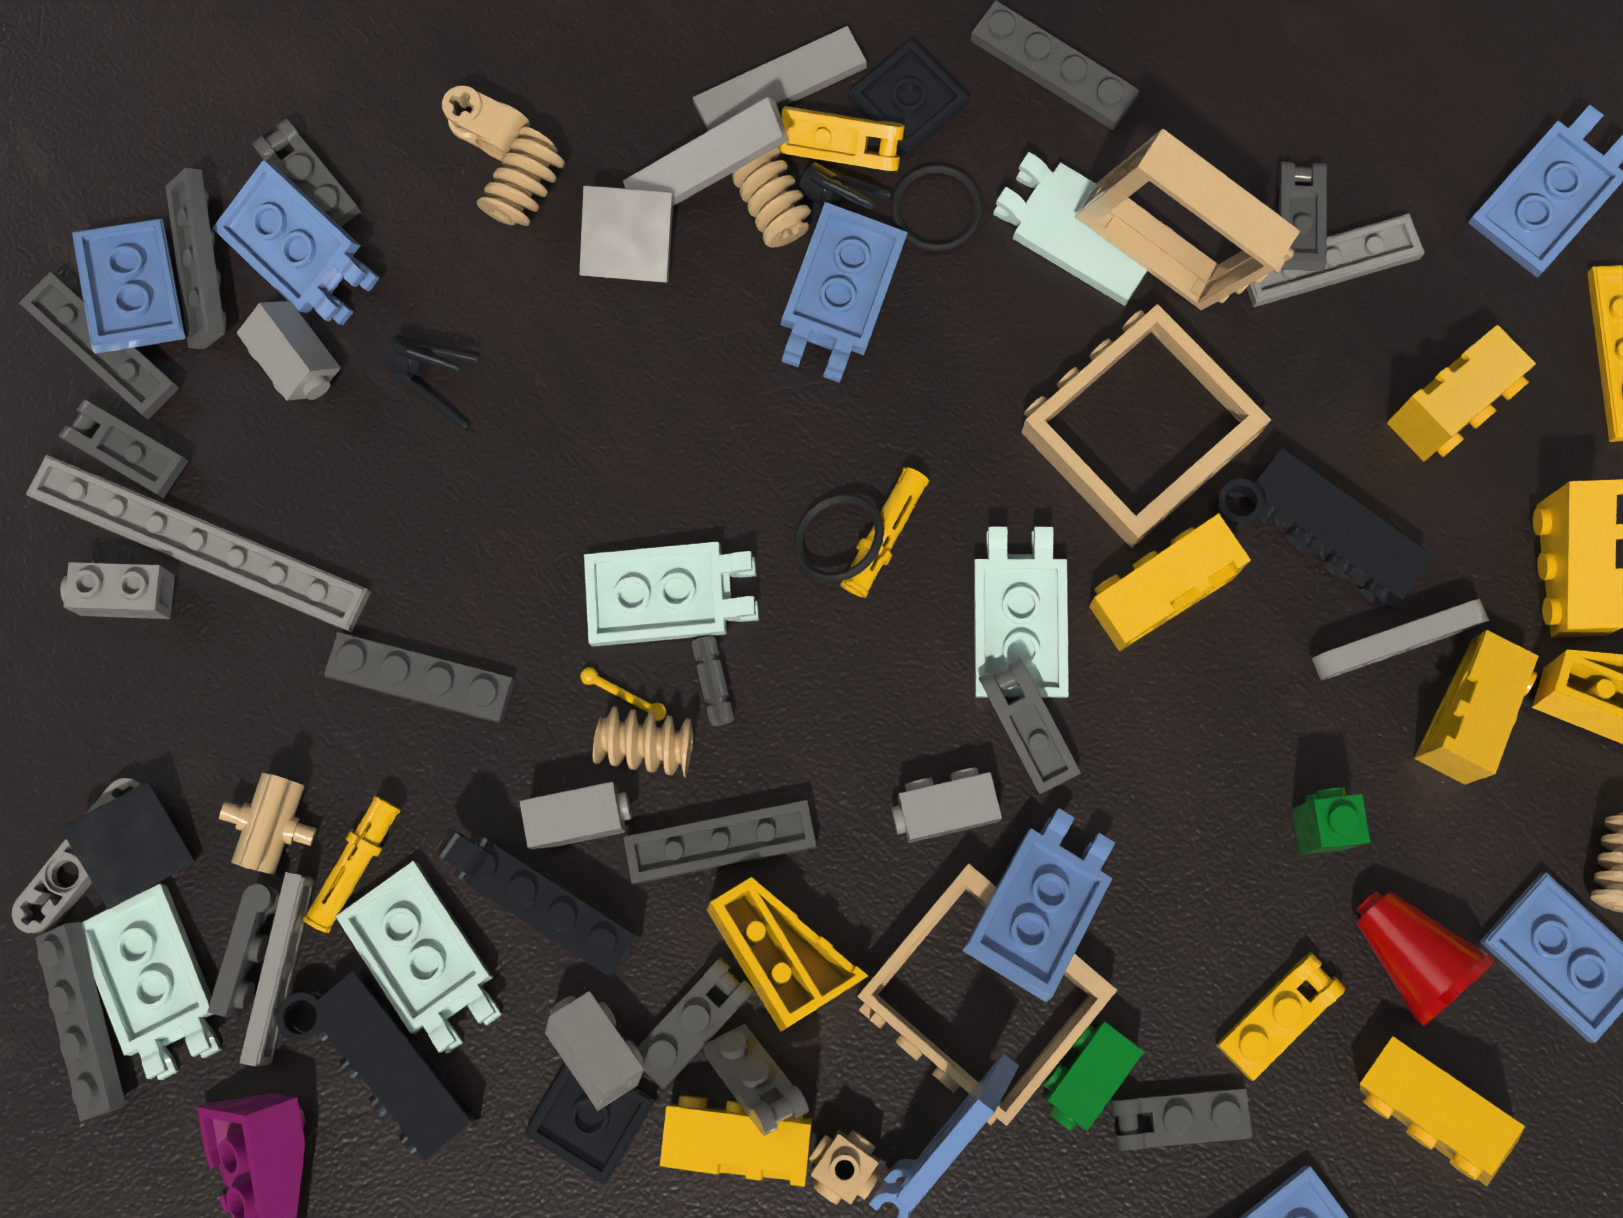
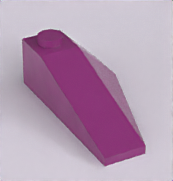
(258, 1152)

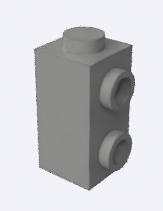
(288, 351)
(118, 590)
(946, 807)
(575, 816)
(594, 1049)

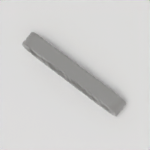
(1400, 639)
(57, 909)

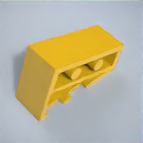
(1462, 394)
(1580, 559)
(1168, 581)
(1584, 691)
(1479, 709)
(780, 954)
(1440, 1111)
(730, 1142)

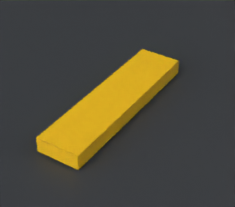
(1607, 312)

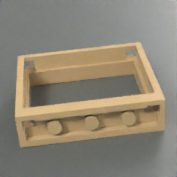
(1210, 196)
(1080, 475)
(949, 1072)

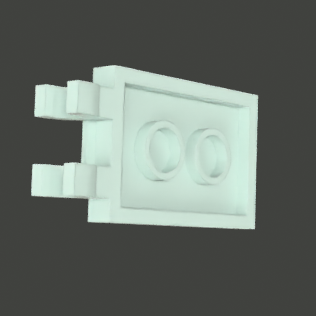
(1051, 230)
(665, 593)
(1022, 613)
(419, 955)
(150, 980)

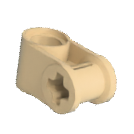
(488, 126)

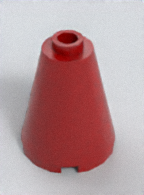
(1420, 954)

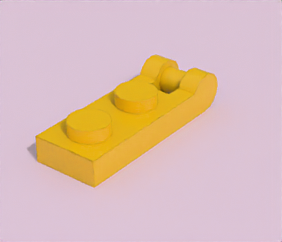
(840, 138)
(1279, 1017)

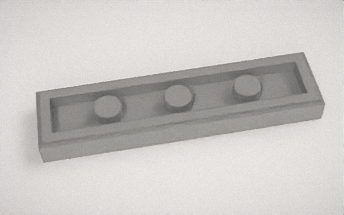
(784, 78)
(714, 153)
(1348, 257)
(277, 969)

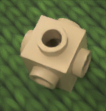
(843, 1147)

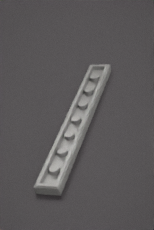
(199, 543)

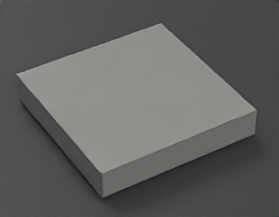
(626, 233)

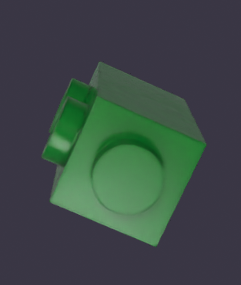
(1330, 822)
(1091, 1076)

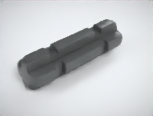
(712, 681)

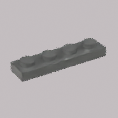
(1054, 65)
(195, 259)
(122, 369)
(419, 677)
(719, 842)
(80, 1021)

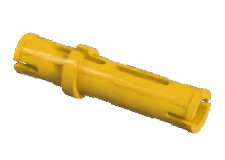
(894, 516)
(351, 864)

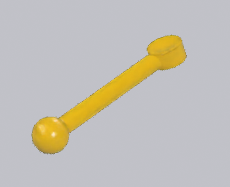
(590, 676)

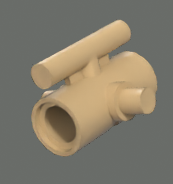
(267, 823)

